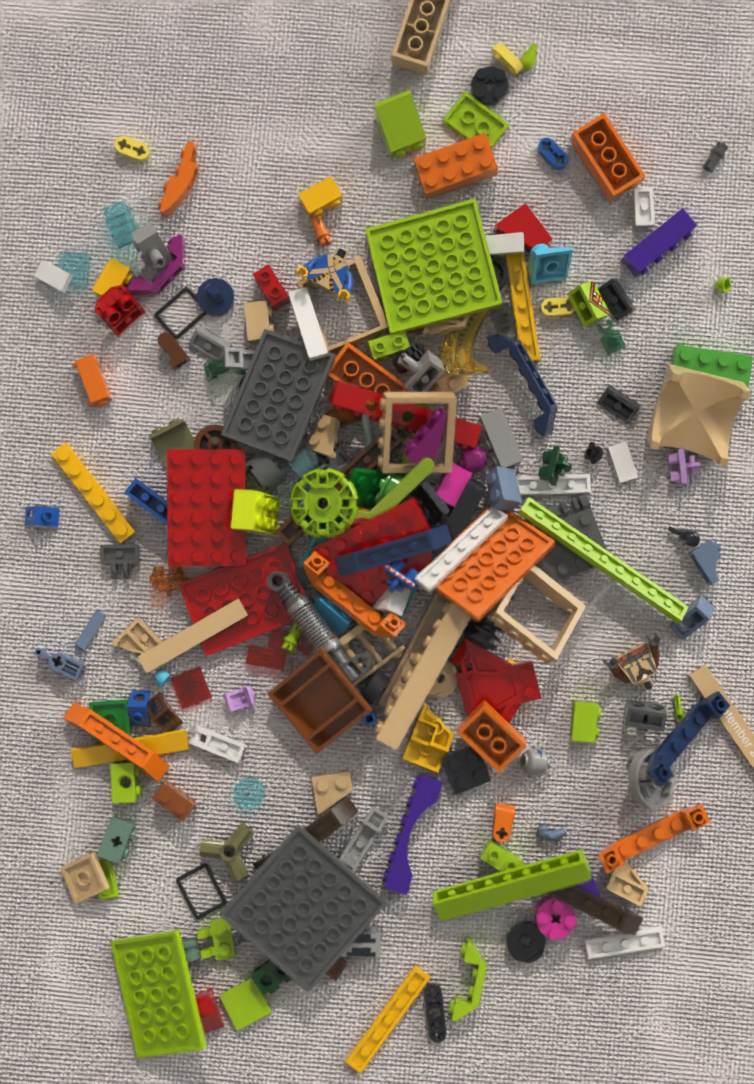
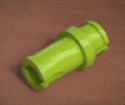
(292, 638)

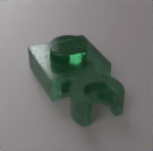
(611, 340)

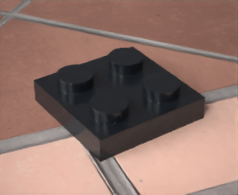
(437, 507)
(465, 770)

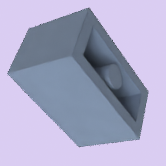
(503, 489)

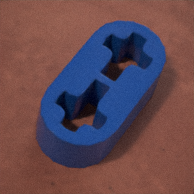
(550, 157)

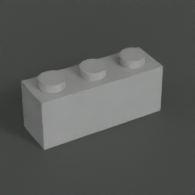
(500, 439)

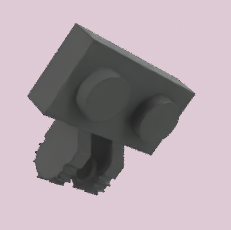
(120, 554)

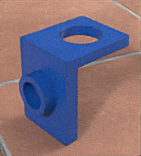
(42, 516)
(138, 710)

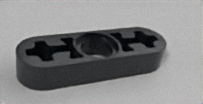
(431, 1027)

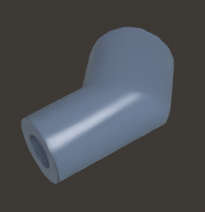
(551, 835)

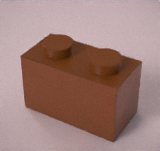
(174, 800)

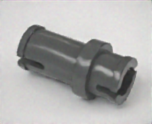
(717, 153)

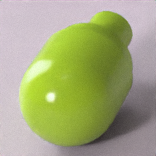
(529, 57)

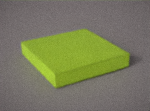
(245, 1003)

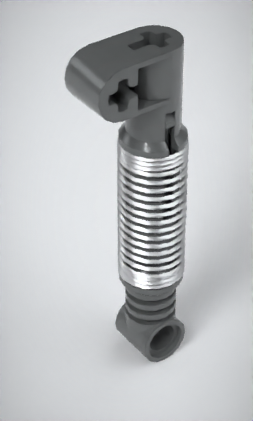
(318, 632)

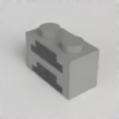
(366, 944)

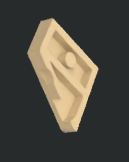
(324, 437)
(331, 788)
(627, 884)

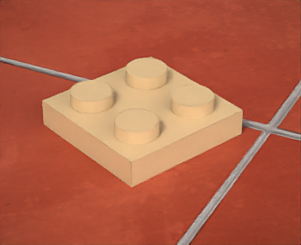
(84, 877)

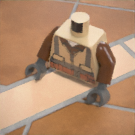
(637, 663)

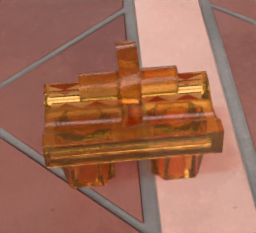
(167, 582)

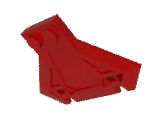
(494, 680)

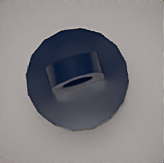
(215, 297)

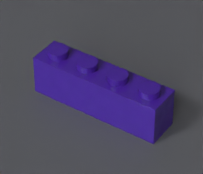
(659, 242)

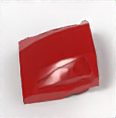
(118, 309)

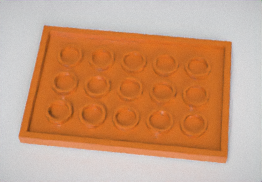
(494, 566)

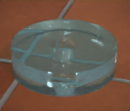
(255, 786)

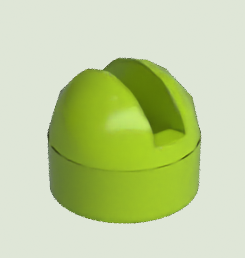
(723, 284)

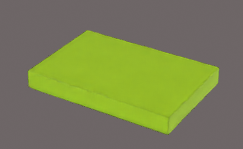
(472, 118)

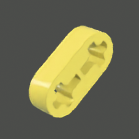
(506, 58)
(133, 145)
(556, 312)

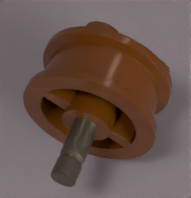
(211, 438)

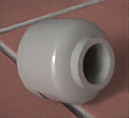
(535, 761)

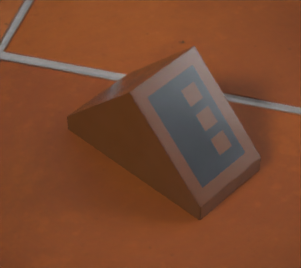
(163, 713)

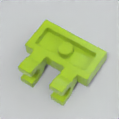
(222, 940)

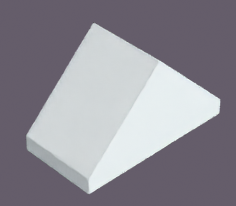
(392, 602)

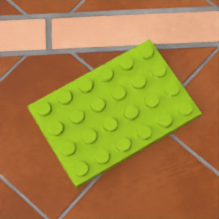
(158, 994)

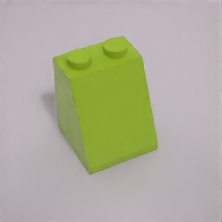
(399, 124)

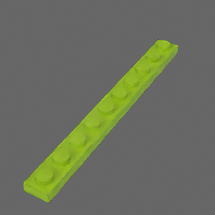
(603, 560)

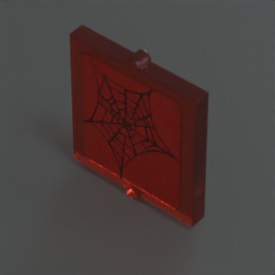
(191, 687)

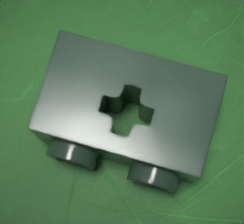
(109, 848)

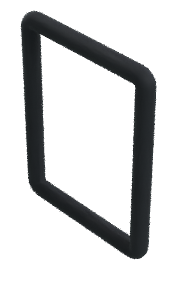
(168, 304)
(187, 898)

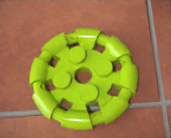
(335, 503)

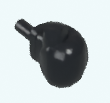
(690, 537)

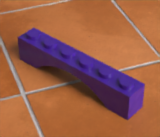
(425, 794)

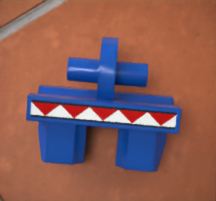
(393, 571)

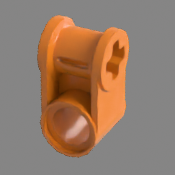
(503, 818)

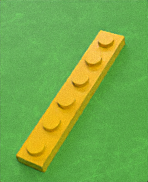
(93, 493)

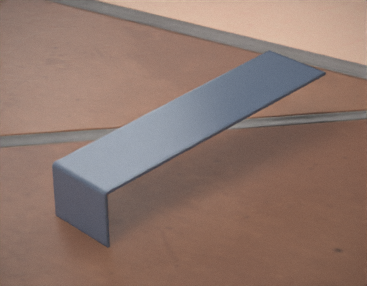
(90, 630)

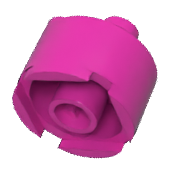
(558, 927)

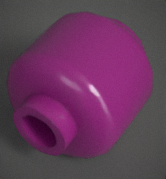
(473, 460)

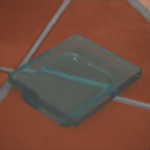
(76, 265)

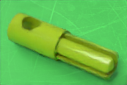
(678, 711)

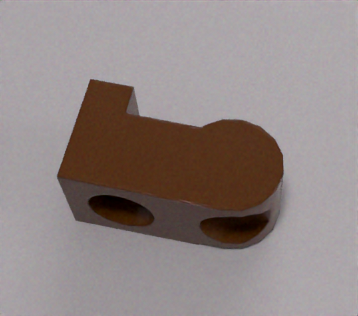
(170, 345)

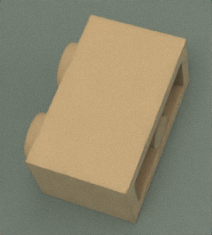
(257, 319)

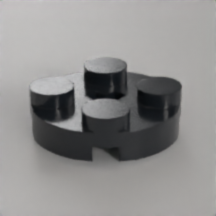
(481, 92)
(523, 953)

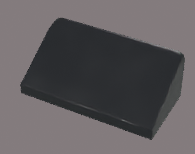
(616, 299)
(618, 404)

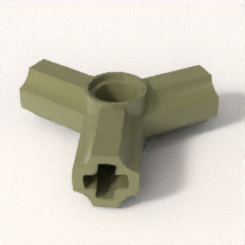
(237, 840)

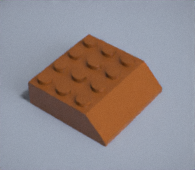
(319, 701)

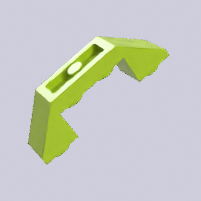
(462, 1006)

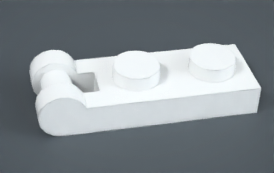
(218, 744)

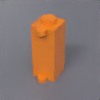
(93, 380)

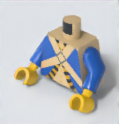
(329, 274)

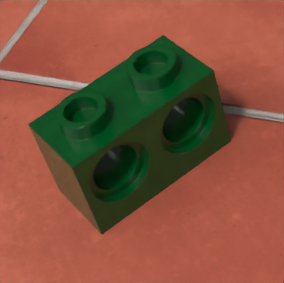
(270, 969)

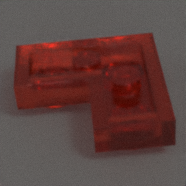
(270, 657)

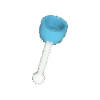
(161, 677)

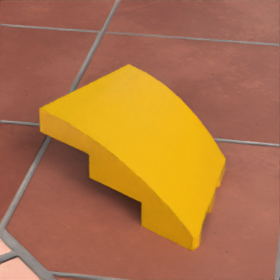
(428, 741)

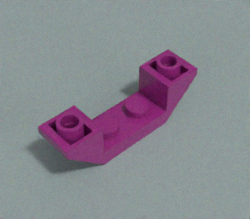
(140, 286)

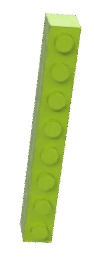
(512, 885)

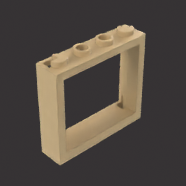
(357, 264)
(450, 401)
(522, 635)

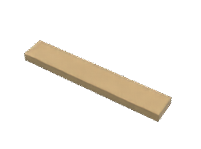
(192, 636)

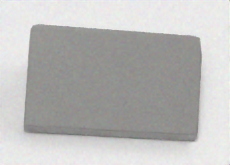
(209, 343)

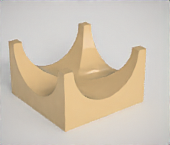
(696, 412)

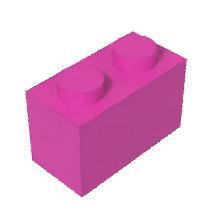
(453, 485)

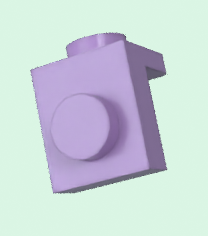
(239, 698)

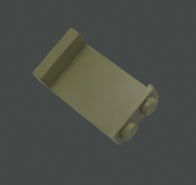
(173, 436)

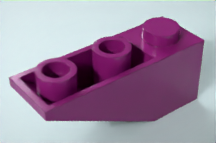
(428, 438)

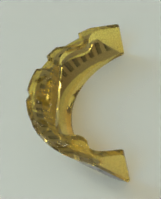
(459, 346)

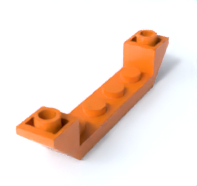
(348, 601)
(117, 740)
(651, 835)

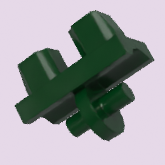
(557, 466)

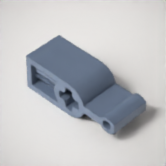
(71, 666)

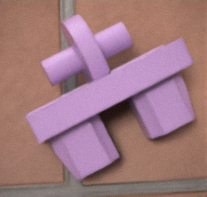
(681, 458)

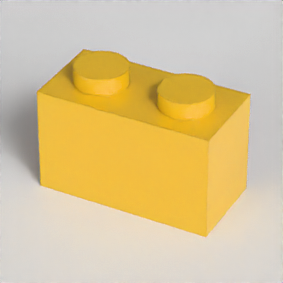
(321, 197)
(112, 275)

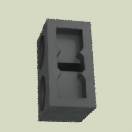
(645, 715)

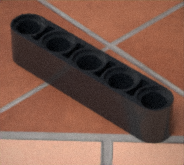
(463, 510)

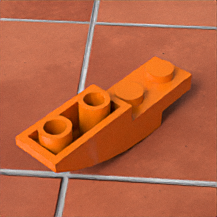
(178, 187)

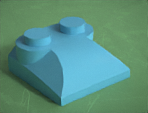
(548, 264)

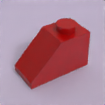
(209, 1011)

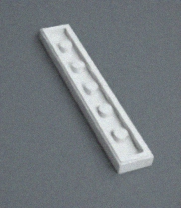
(460, 549)

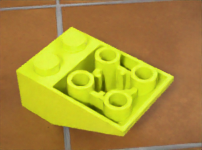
(255, 512)

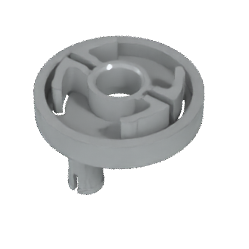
(641, 784)

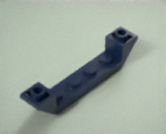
(545, 401)
(393, 550)
(680, 737)

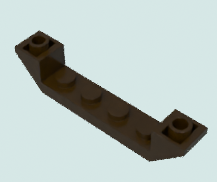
(325, 824)
(599, 908)

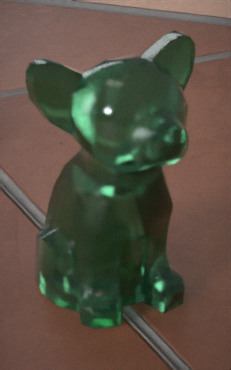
(216, 368)

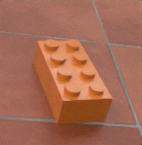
(607, 157)
(455, 166)
(366, 373)

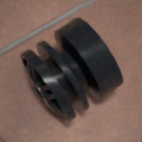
(483, 632)

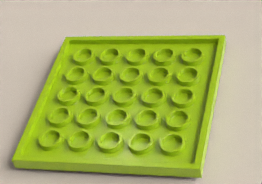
(433, 267)

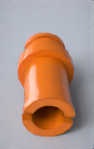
(322, 234)

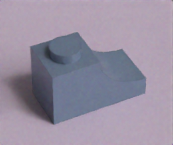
(705, 559)
(697, 615)

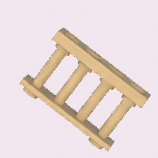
(359, 633)

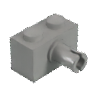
(152, 246)
(421, 373)

